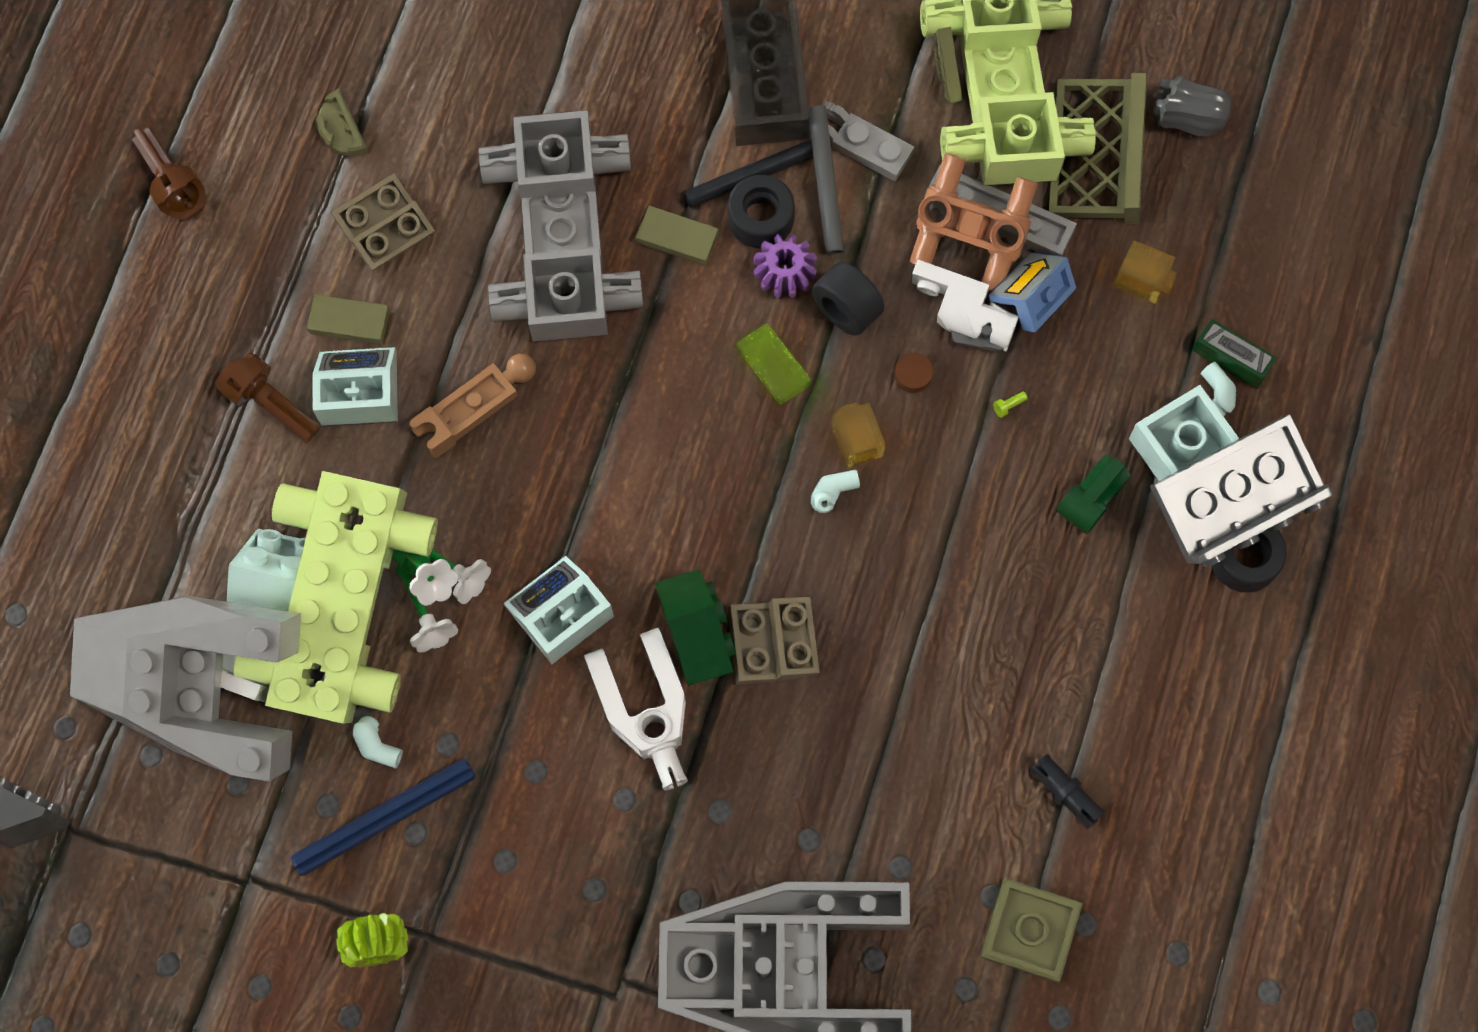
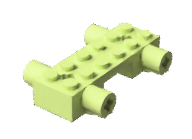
(1012, 116)
(338, 595)

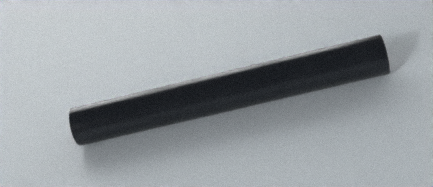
(766, 166)

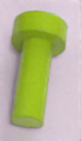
(1001, 407)

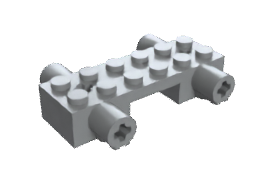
(555, 174)

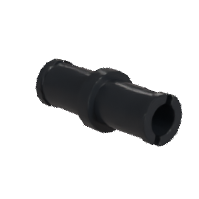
(1067, 791)

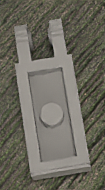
(867, 143)

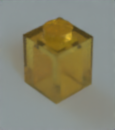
(1146, 272)
(858, 434)

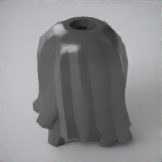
(1191, 107)

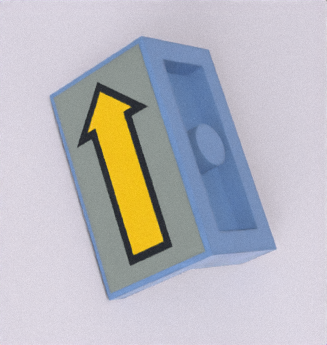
(1036, 288)

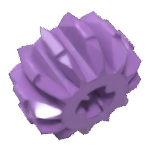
(785, 253)

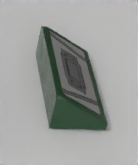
(1234, 353)

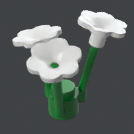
(435, 583)

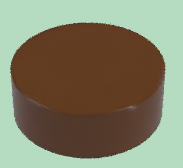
(913, 372)

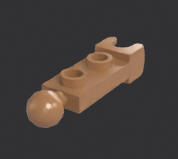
(471, 403)

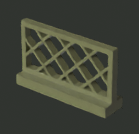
(1130, 155)

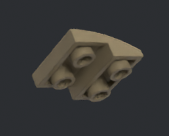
(382, 222)
(773, 640)

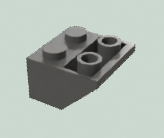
(26, 816)

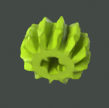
(372, 940)

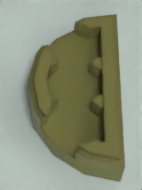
(947, 64)
(338, 126)

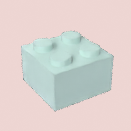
(1181, 433)

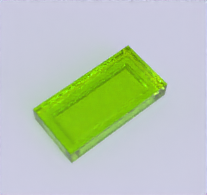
(773, 363)

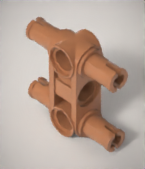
(973, 221)

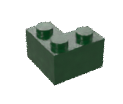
(695, 627)

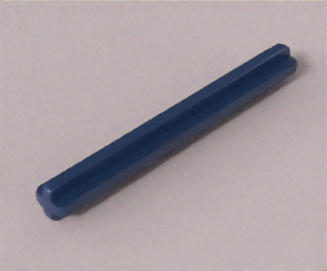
(382, 817)

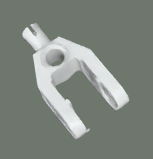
(632, 728)

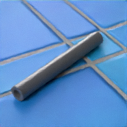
(825, 180)

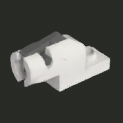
(964, 308)

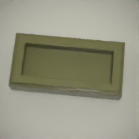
(677, 235)
(348, 319)

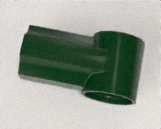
(1088, 501)

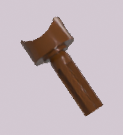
(171, 182)
(250, 382)

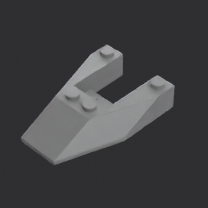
(163, 673)
(764, 957)

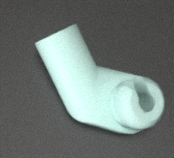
(1223, 388)
(830, 487)
(370, 744)

